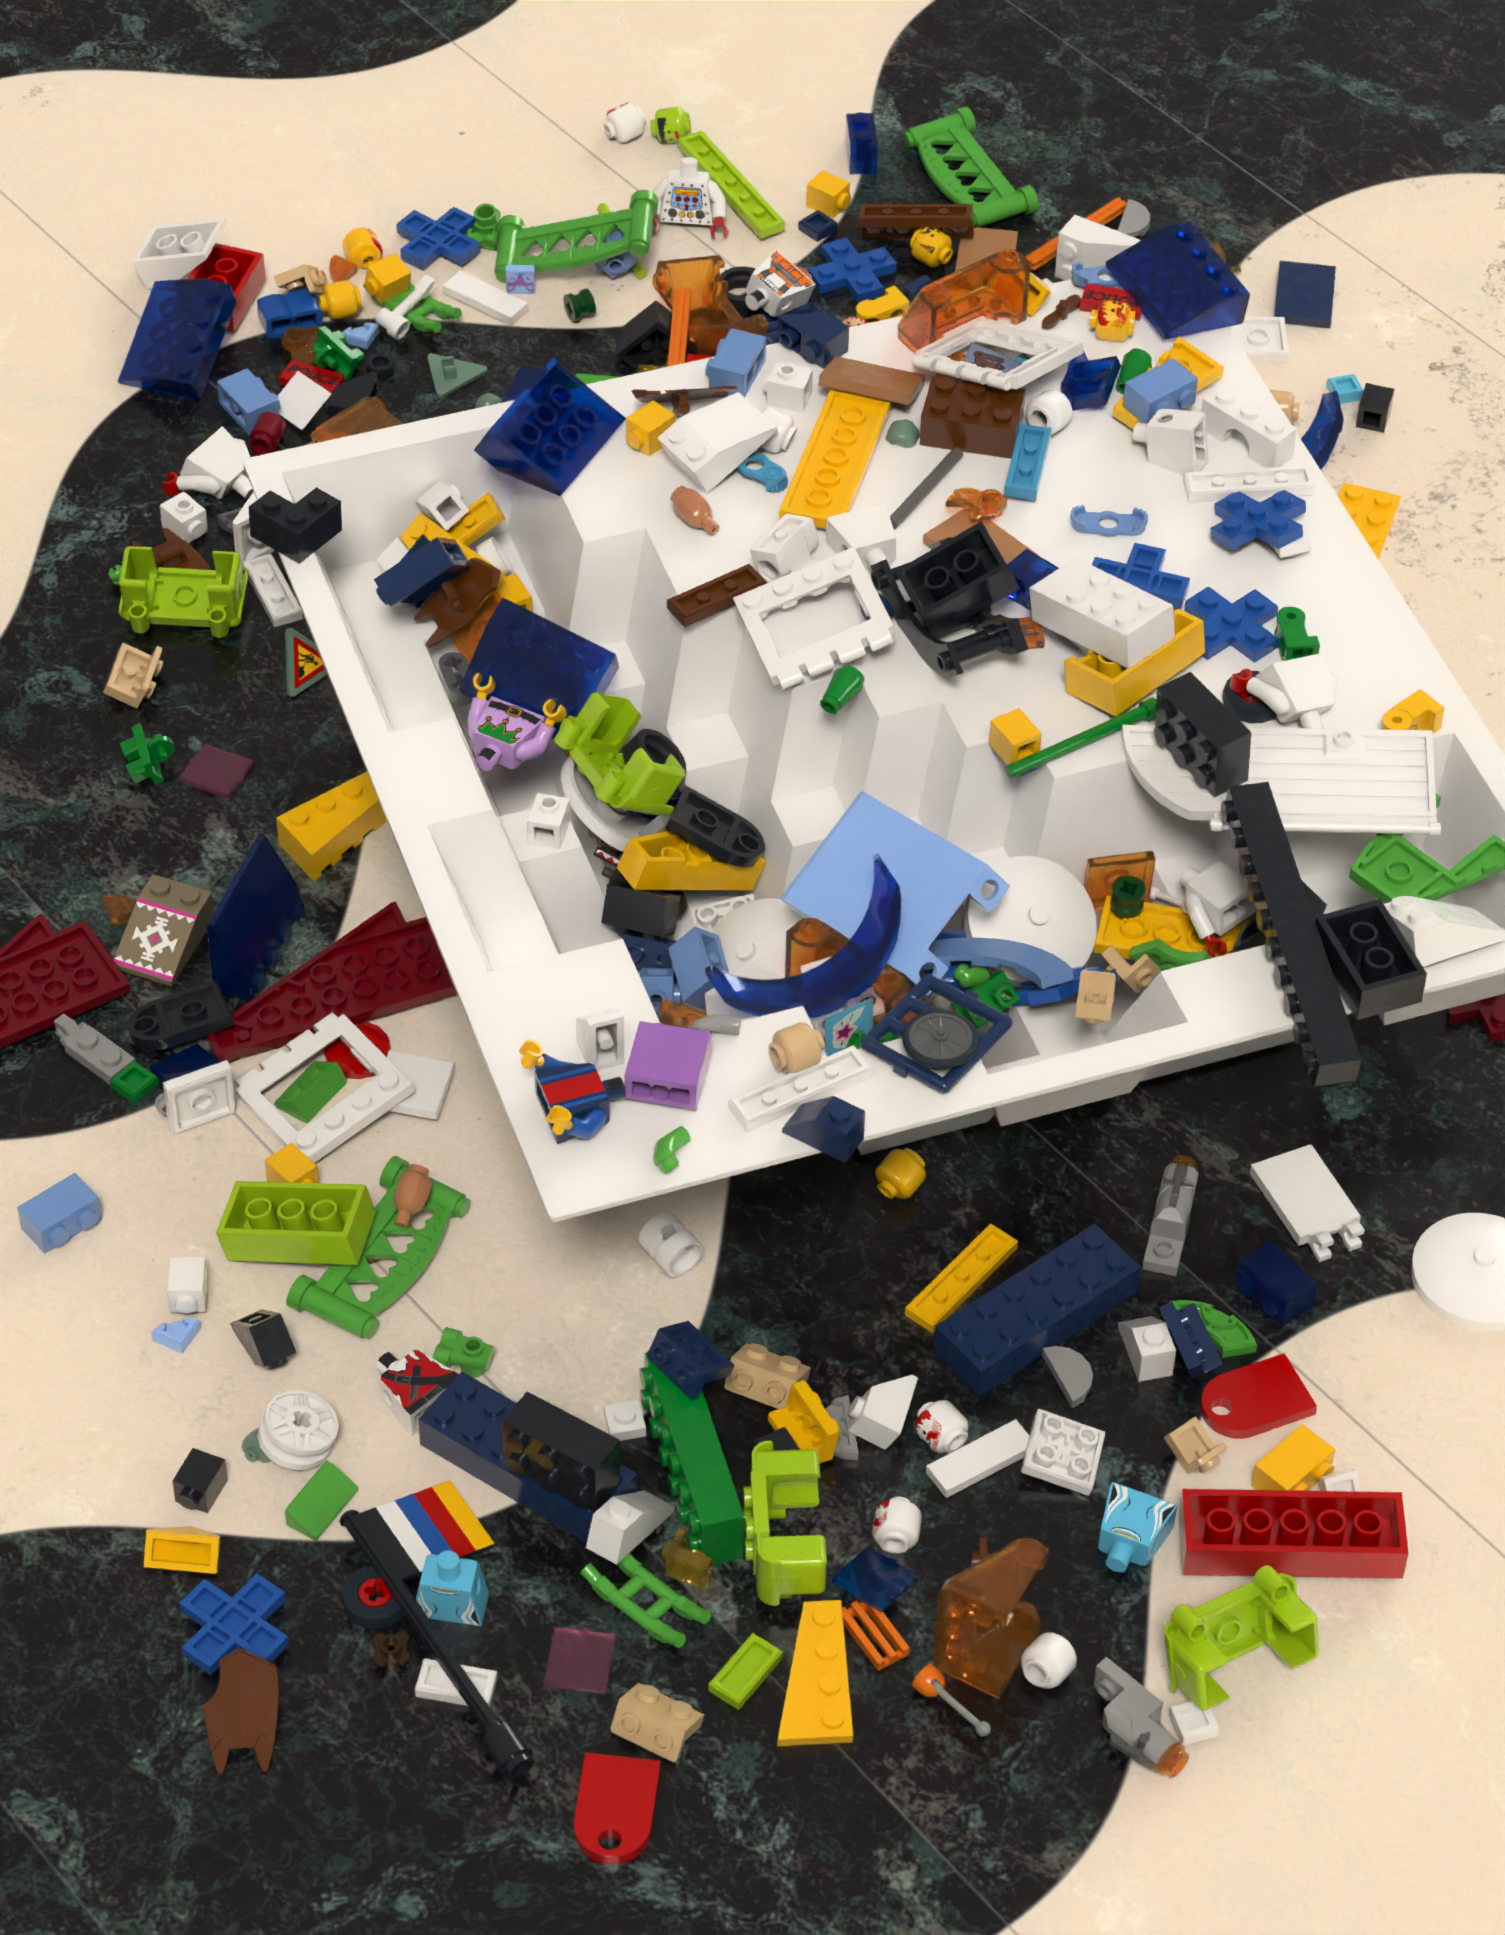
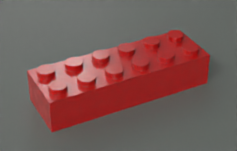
(1293, 1533)

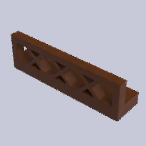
(915, 216)

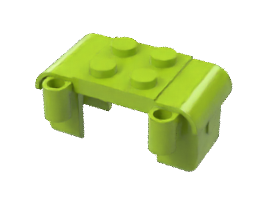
(182, 594)
(595, 745)
(782, 1563)
(1235, 1625)

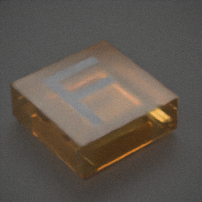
(1032, 632)

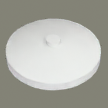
(608, 823)
(1039, 909)
(756, 935)
(1462, 1270)

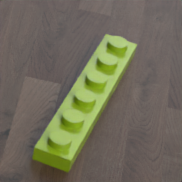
(733, 185)

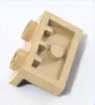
(302, 278)

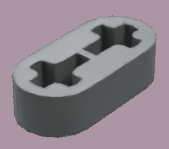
(450, 679)

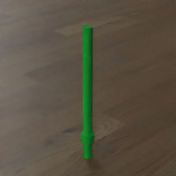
(1145, 711)

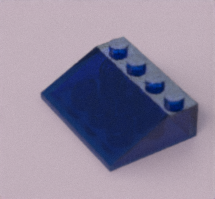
(1180, 282)
(179, 337)
(550, 430)
(537, 662)
(253, 921)

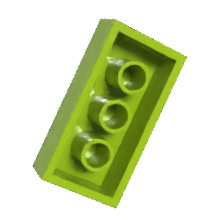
(296, 1222)

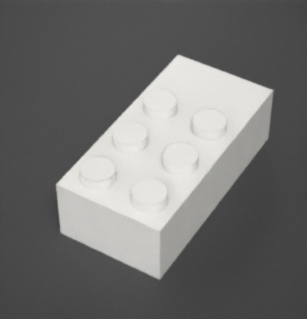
(1102, 613)

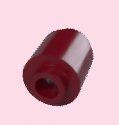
(266, 433)

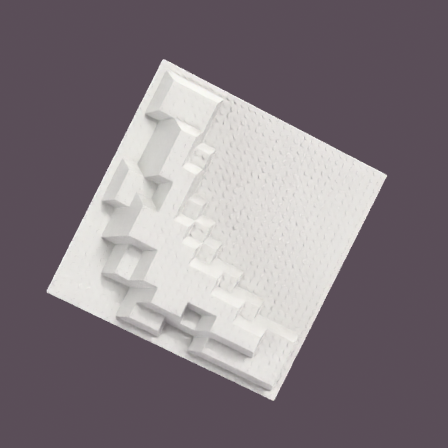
(605, 558)

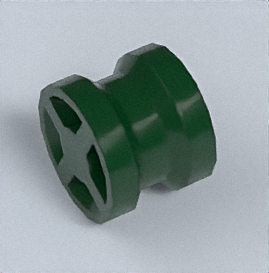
(579, 305)
(1127, 897)

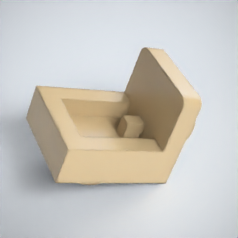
(1137, 975)
(1095, 996)
(1194, 1446)

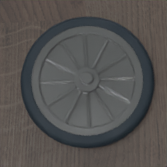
(940, 1039)

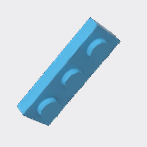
(1027, 462)

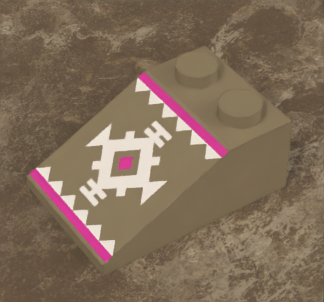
(164, 929)

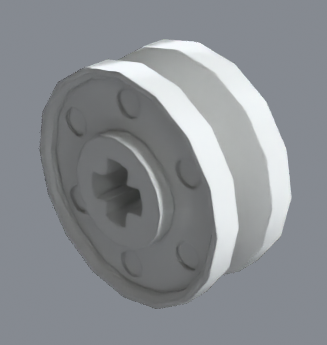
(298, 1430)

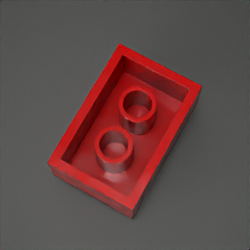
(240, 269)

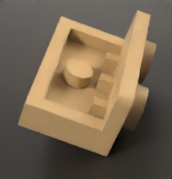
(133, 674)
(764, 1375)
(655, 1721)

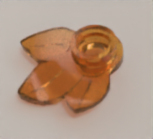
(299, 343)
(981, 504)

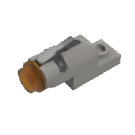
(1171, 1216)
(1135, 1722)

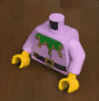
(506, 731)

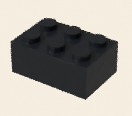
(957, 579)
(1202, 734)
(1371, 959)
(561, 1452)

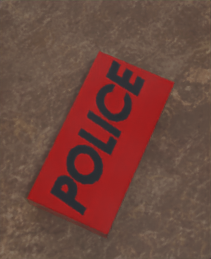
(1095, 294)
(325, 378)

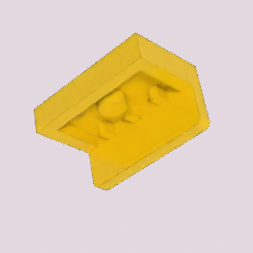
(807, 1421)

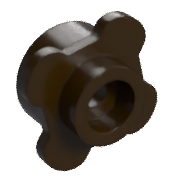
(391, 1658)

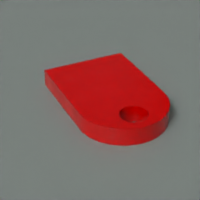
(1258, 1399)
(618, 1803)

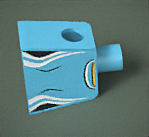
(1134, 1526)
(453, 1589)

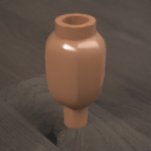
(693, 509)
(411, 1193)

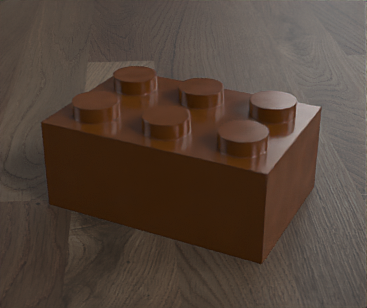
(971, 417)

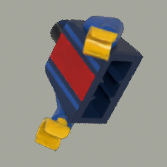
(570, 1093)

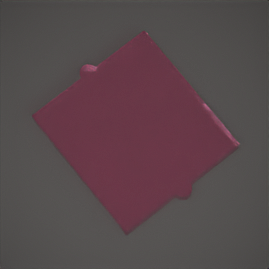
(216, 770)
(579, 1660)

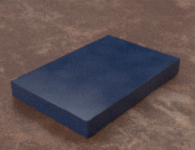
(1305, 293)

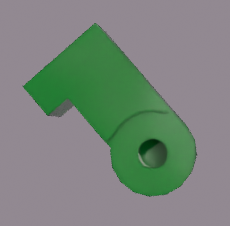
(1293, 636)

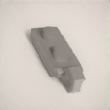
(91, 1048)

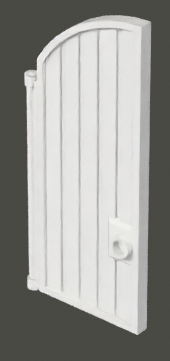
(1316, 777)

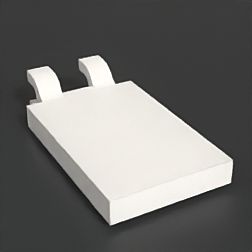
(1308, 1200)

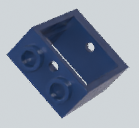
(421, 573)

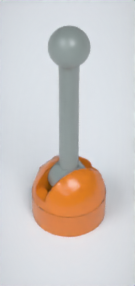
(931, 1683)

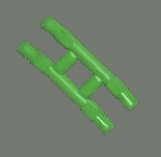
(417, 316)
(651, 1617)

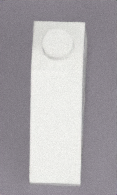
(625, 1523)

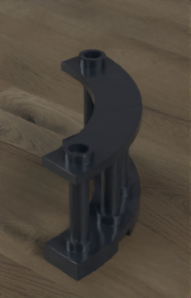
(945, 657)

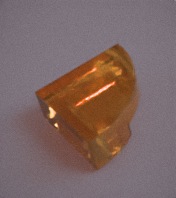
(341, 269)
(118, 908)

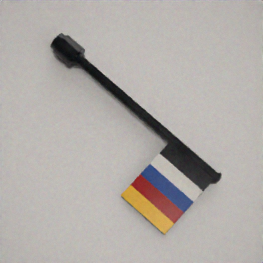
(396, 1544)

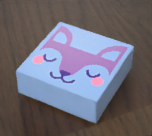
(520, 279)

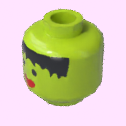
(670, 124)

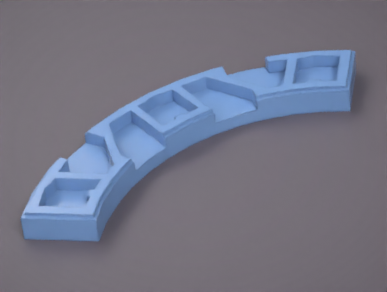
(1029, 961)

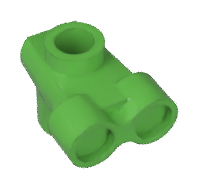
(485, 226)
(467, 1352)

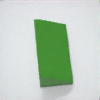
(312, 1090)
(320, 1501)

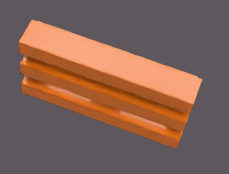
(858, 1609)

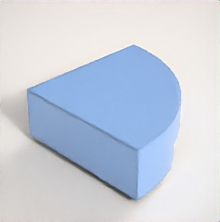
(361, 336)
(177, 1334)

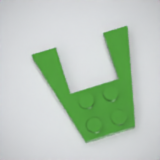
(1397, 868)

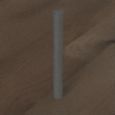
(925, 486)

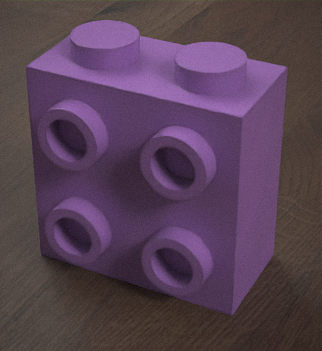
(667, 1065)

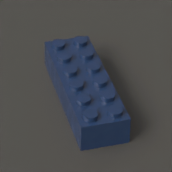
(1036, 1309)
(468, 1432)

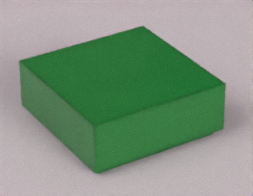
(134, 1082)

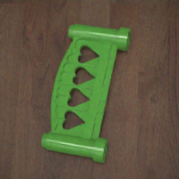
(956, 131)
(633, 223)
(332, 1296)

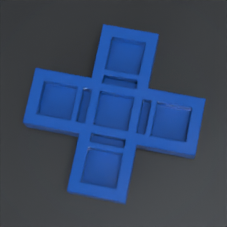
(437, 237)
(852, 270)
(1264, 520)
(1145, 573)
(1235, 623)
(1034, 995)
(233, 1622)

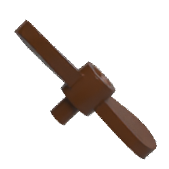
(1061, 311)

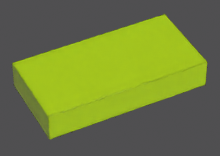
(745, 1671)

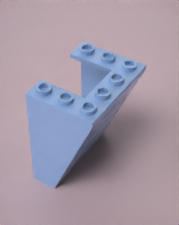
(929, 870)

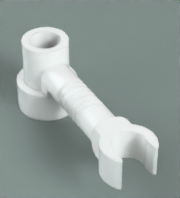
(393, 321)

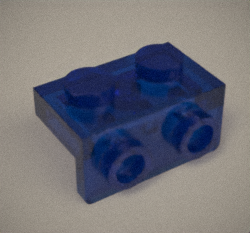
(1090, 382)

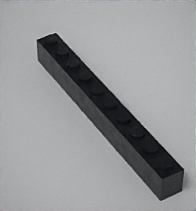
(1291, 935)

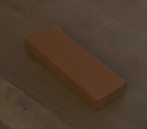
(713, 595)

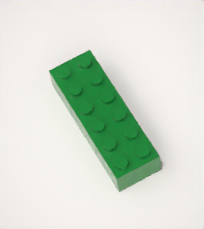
(696, 1467)

